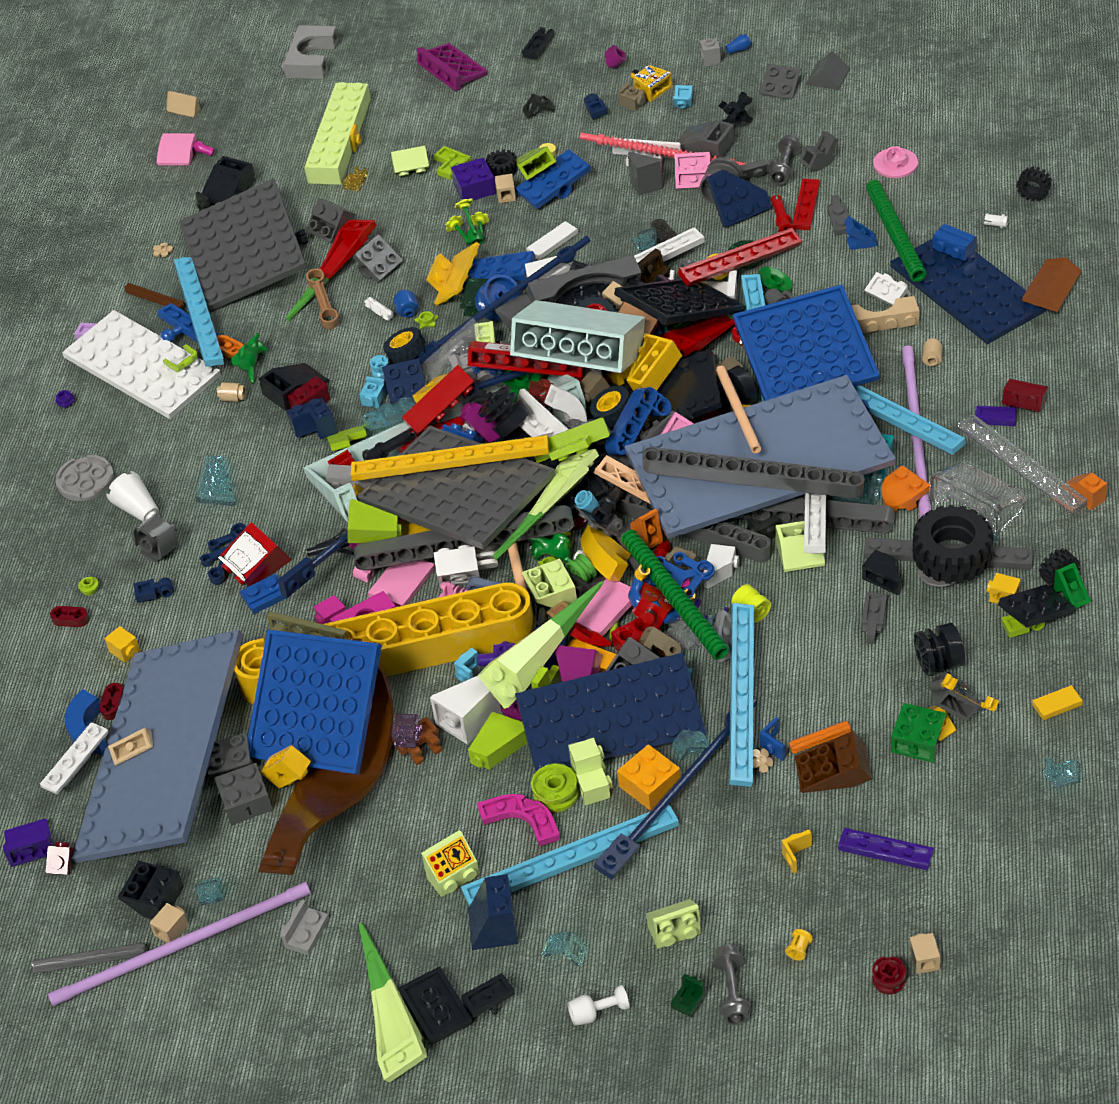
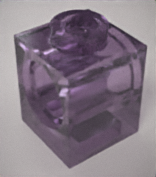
(406, 730)

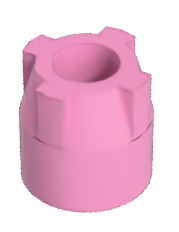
(364, 575)

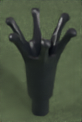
(323, 545)

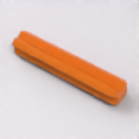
(819, 737)

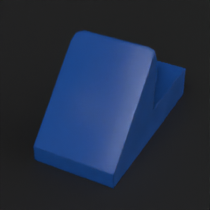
(859, 235)

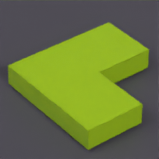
(449, 158)
(342, 438)
(546, 677)

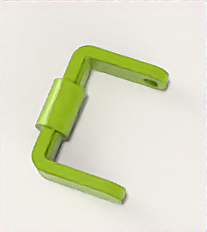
(183, 364)

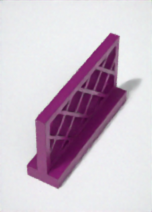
(445, 71)

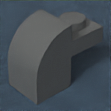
(821, 155)

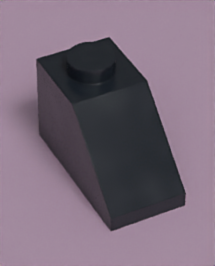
(882, 572)

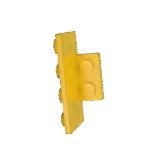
(450, 276)

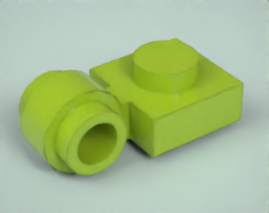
(1015, 628)

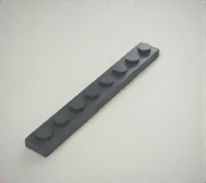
(902, 551)

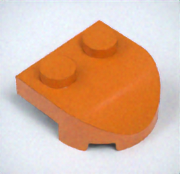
(903, 489)

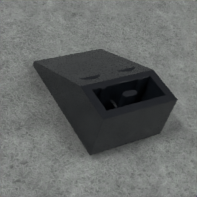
(228, 179)
(284, 380)

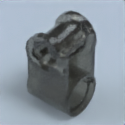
(663, 230)

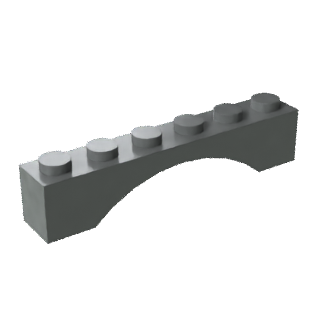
(553, 287)

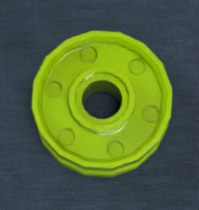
(555, 787)

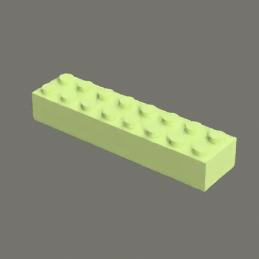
(332, 144)

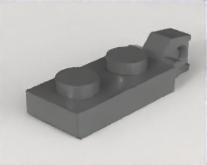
(757, 168)
(837, 214)
(873, 615)

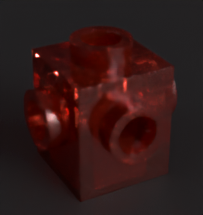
(537, 388)

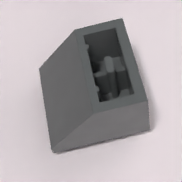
(328, 219)

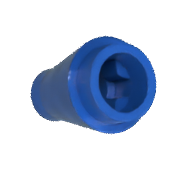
(739, 44)

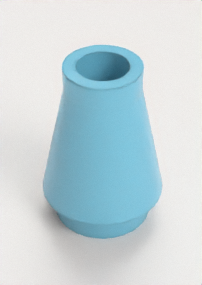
(586, 501)

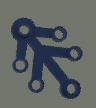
(216, 574)

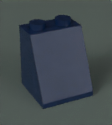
(493, 914)

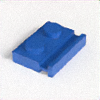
(262, 594)

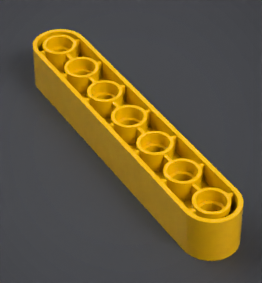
(422, 632)

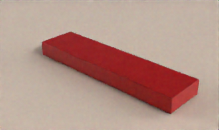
(806, 204)

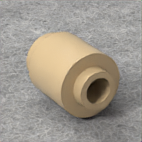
(932, 352)
(231, 392)

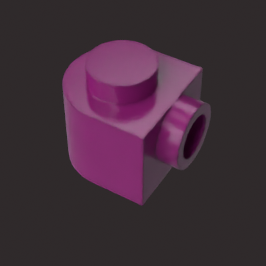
(614, 56)

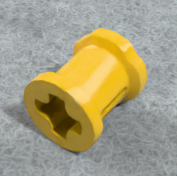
(799, 944)

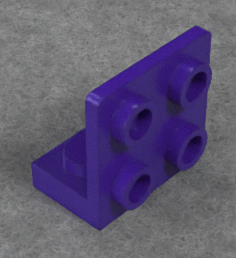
(27, 842)

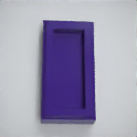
(997, 415)

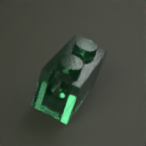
(469, 293)

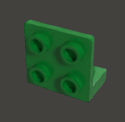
(917, 732)

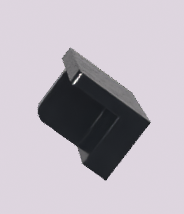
(487, 995)

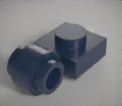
(594, 106)
(148, 589)

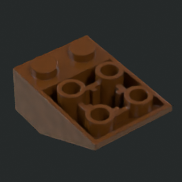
(834, 764)

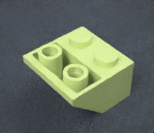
(791, 548)
(550, 584)
(674, 923)

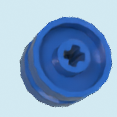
(492, 290)

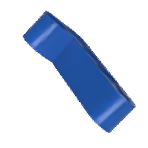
(649, 406)

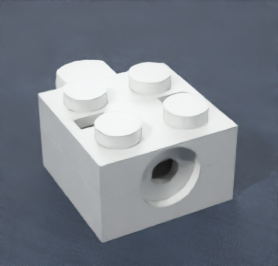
(461, 564)

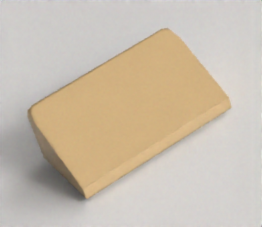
(182, 104)
(131, 746)

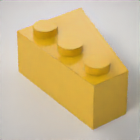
(653, 363)

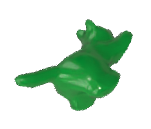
(247, 356)
(558, 547)

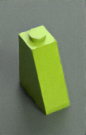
(535, 161)
(370, 523)
(496, 741)

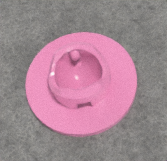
(895, 162)

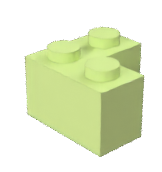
(589, 771)

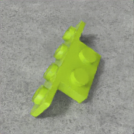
(575, 440)

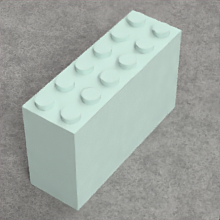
(577, 336)

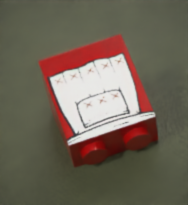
(253, 556)

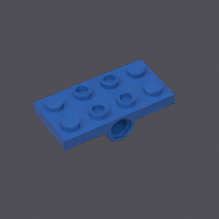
(553, 180)
(509, 264)

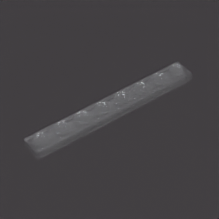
(1023, 464)

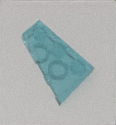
(215, 482)

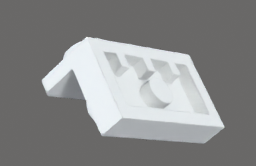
(886, 289)

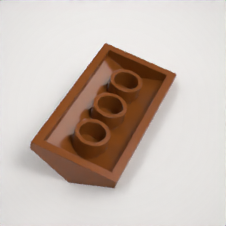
(1052, 284)

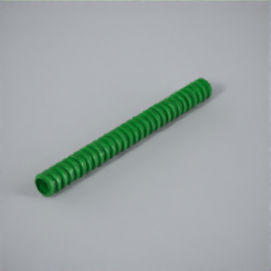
(896, 231)
(675, 595)

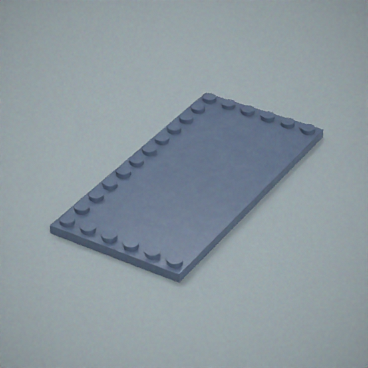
(808, 427)
(155, 795)

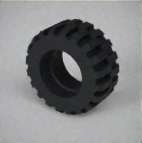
(948, 563)

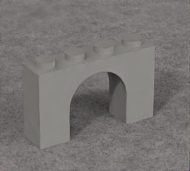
(306, 39)

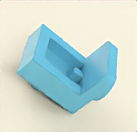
(683, 96)
(466, 664)

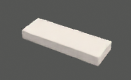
(553, 240)

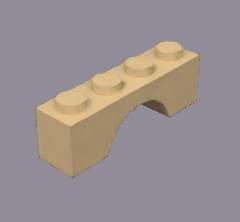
(901, 314)

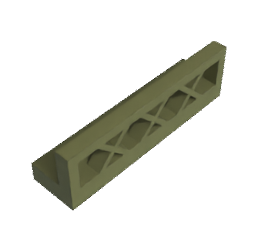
(307, 627)

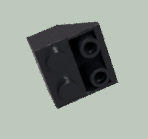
(151, 888)

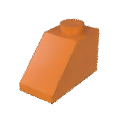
(1090, 487)
(649, 528)

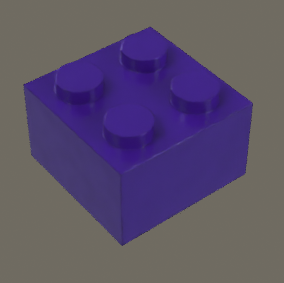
(473, 179)

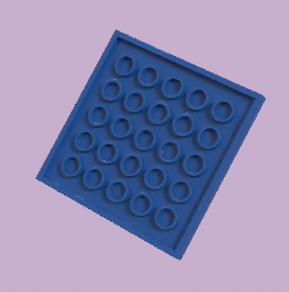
(805, 343)
(315, 698)

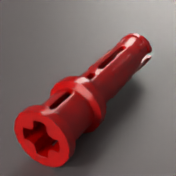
(782, 220)

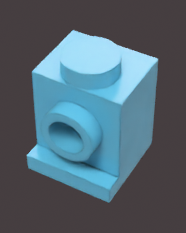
(373, 392)

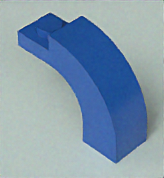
(80, 714)

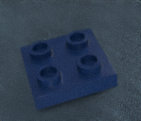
(403, 379)

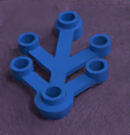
(681, 575)

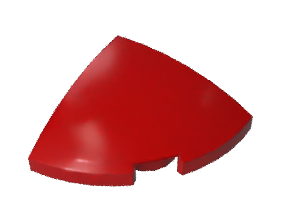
(587, 636)

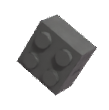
(243, 794)

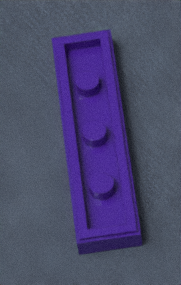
(886, 849)

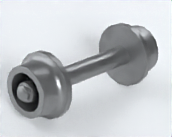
(789, 147)
(735, 1009)

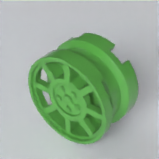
(582, 568)

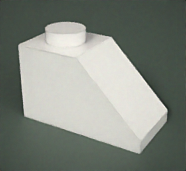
(724, 561)

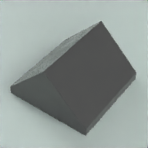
(828, 72)
(645, 173)

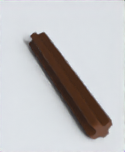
(153, 296)

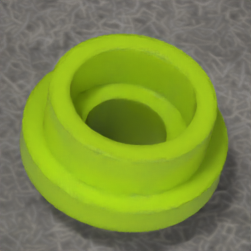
(88, 585)

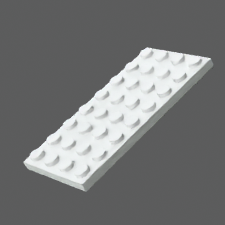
(133, 362)

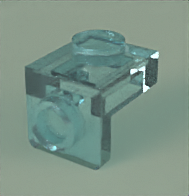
(689, 742)
(1062, 773)

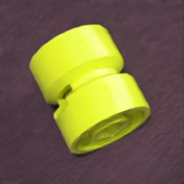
(748, 595)

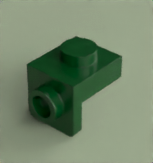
(689, 995)

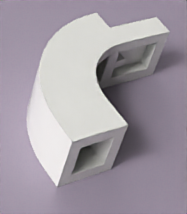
(566, 403)

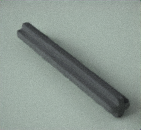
(88, 957)

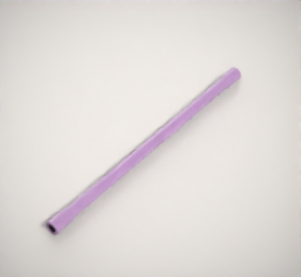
(908, 360)
(69, 991)

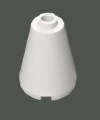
(132, 496)

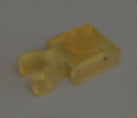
(355, 180)

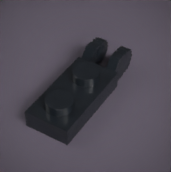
(537, 43)

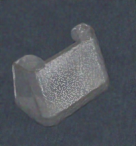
(980, 491)

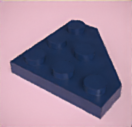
(736, 197)

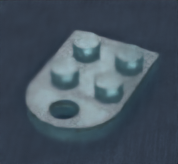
(387, 414)

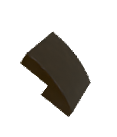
(653, 265)

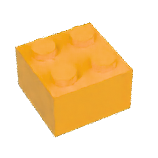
(648, 776)

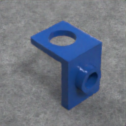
(768, 741)

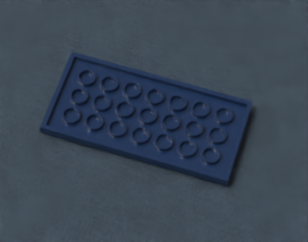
(972, 292)
(615, 707)

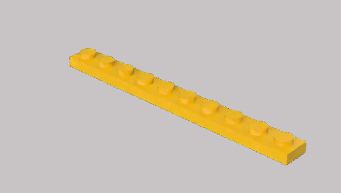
(450, 458)

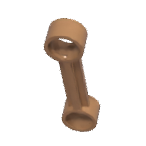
(322, 298)

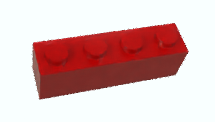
(438, 400)

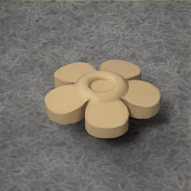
(162, 250)
(760, 760)

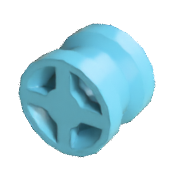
(376, 364)

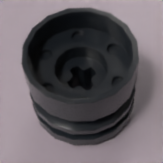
(744, 388)
(507, 414)
(939, 648)

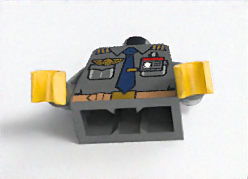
(957, 697)

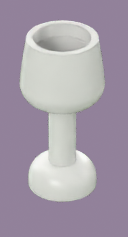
(583, 1009)

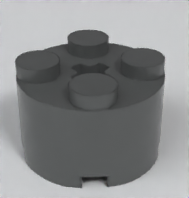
(155, 538)

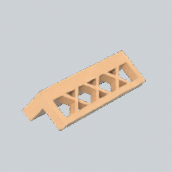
(612, 471)

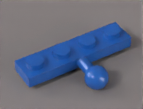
(179, 320)

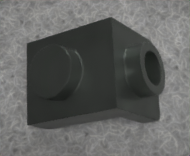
(766, 527)

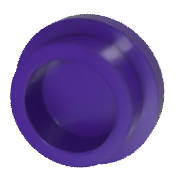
(64, 398)

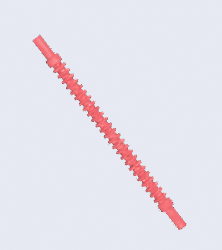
(601, 139)

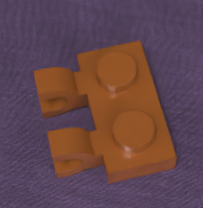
(429, 735)

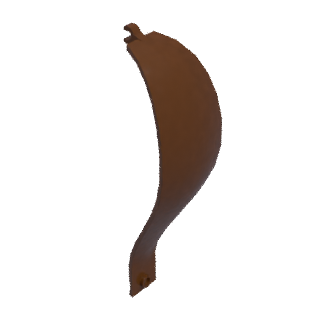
(328, 792)

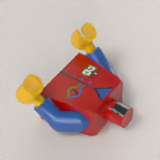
(650, 603)

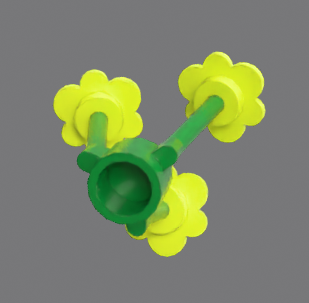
(478, 219)

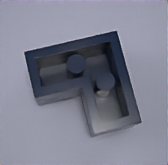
(312, 417)

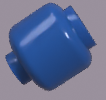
(405, 302)

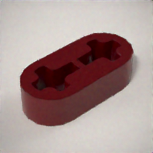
(69, 616)
(108, 700)

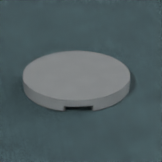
(84, 478)

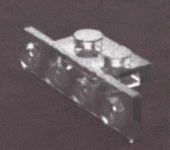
(457, 345)

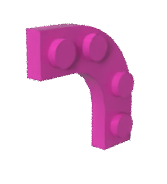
(526, 809)

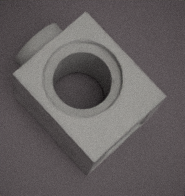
(710, 52)

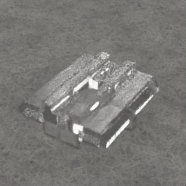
(679, 633)

